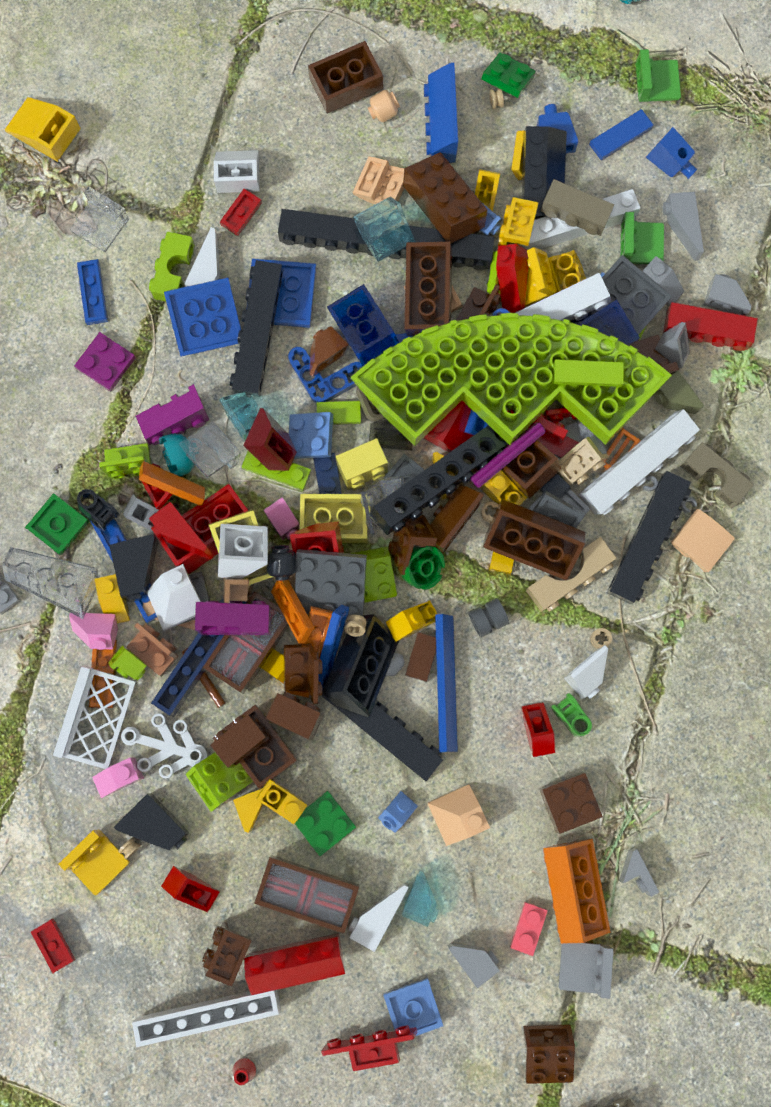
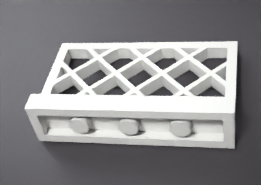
(75, 710)

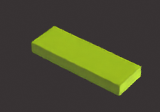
(588, 373)

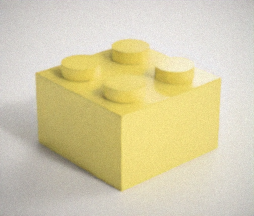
(362, 464)

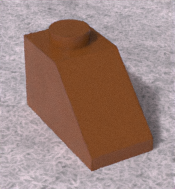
(326, 349)

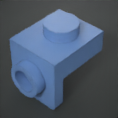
(492, 223)
(397, 812)

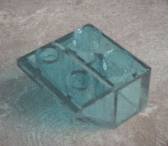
(384, 228)

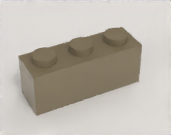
(577, 208)

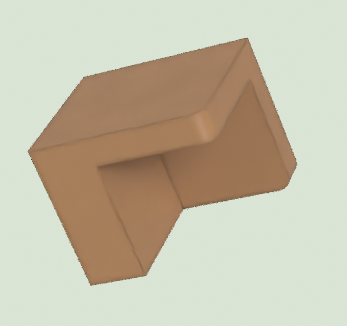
(235, 589)

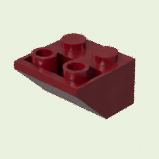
(270, 443)

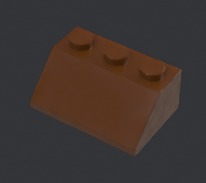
(454, 515)

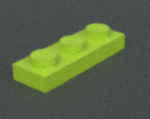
(295, 477)

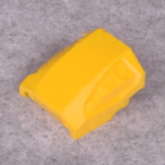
(566, 270)

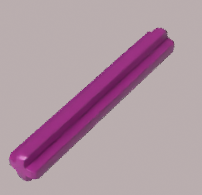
(508, 454)

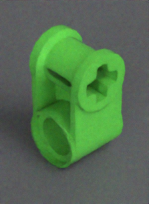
(572, 714)

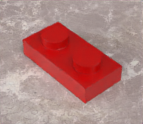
(240, 212)
(52, 945)

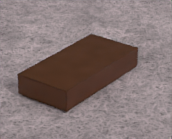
(421, 657)

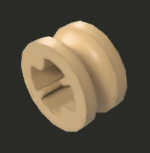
(496, 98)
(493, 505)
(355, 625)
(596, 633)
(130, 848)

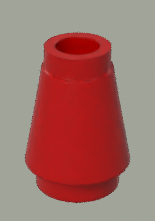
(245, 1066)

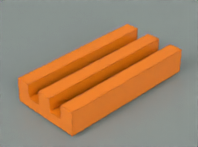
(629, 437)

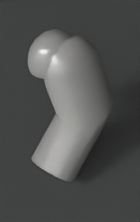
(396, 664)

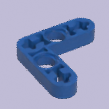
(326, 383)

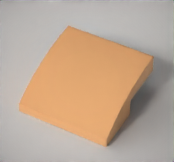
(379, 181)
(702, 540)

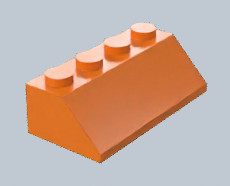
(576, 891)

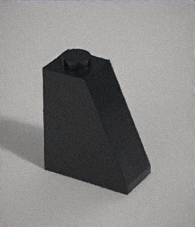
(134, 565)
(153, 824)

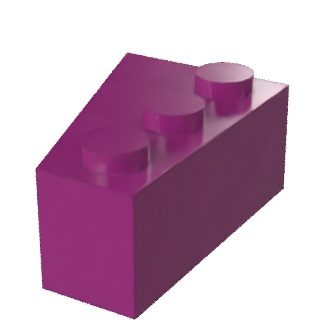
(173, 417)
(232, 618)

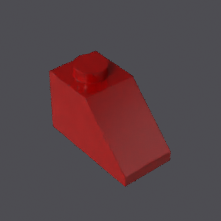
(538, 729)
(189, 889)

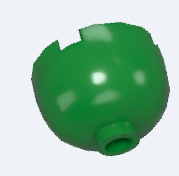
(424, 567)

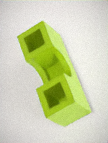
(174, 250)

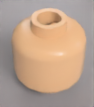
(383, 106)

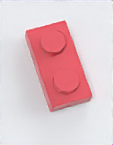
(528, 928)

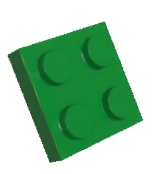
(508, 74)
(57, 524)
(324, 823)

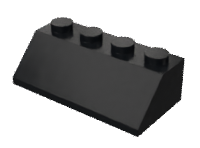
(542, 162)
(361, 668)

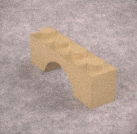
(593, 558)

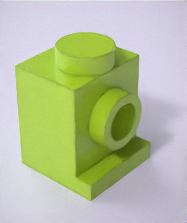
(127, 664)

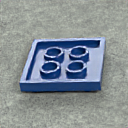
(295, 294)
(203, 316)

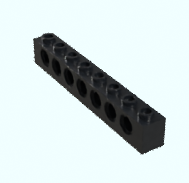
(384, 511)

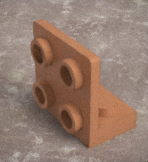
(151, 650)

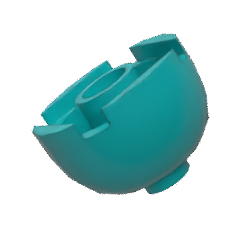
(175, 457)

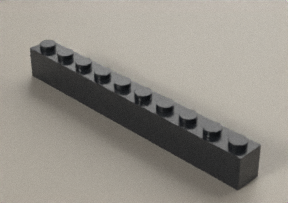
(342, 234)

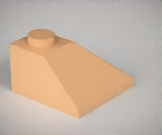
(458, 815)

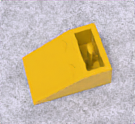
(44, 127)

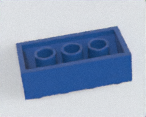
(442, 113)

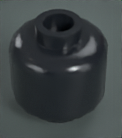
(281, 562)

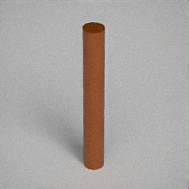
(211, 689)

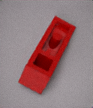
(512, 276)
(177, 531)

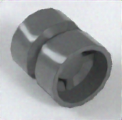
(489, 617)

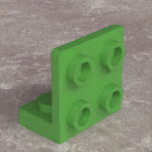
(657, 79)
(641, 240)

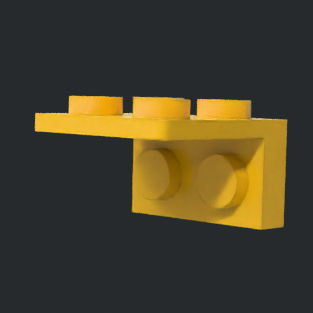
(518, 222)
(540, 278)
(95, 861)

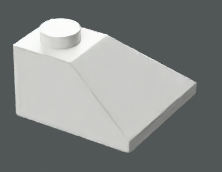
(241, 550)
(173, 597)
(589, 674)

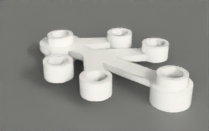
(168, 747)

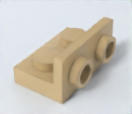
(581, 462)

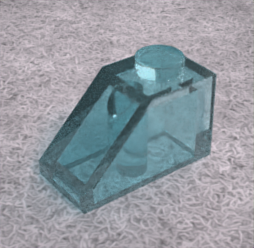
(420, 902)

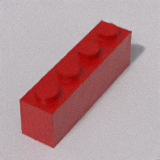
(713, 326)

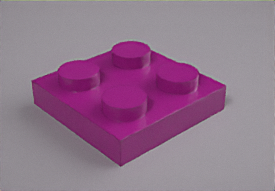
(105, 361)

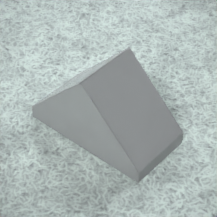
(675, 344)

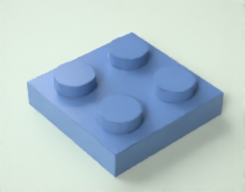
(311, 434)
(414, 1007)

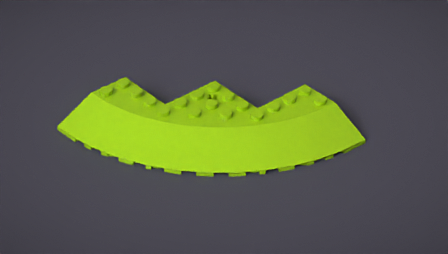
(503, 367)

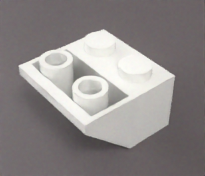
(236, 171)

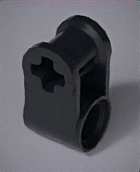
(99, 512)

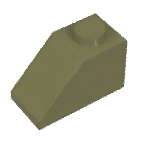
(678, 395)

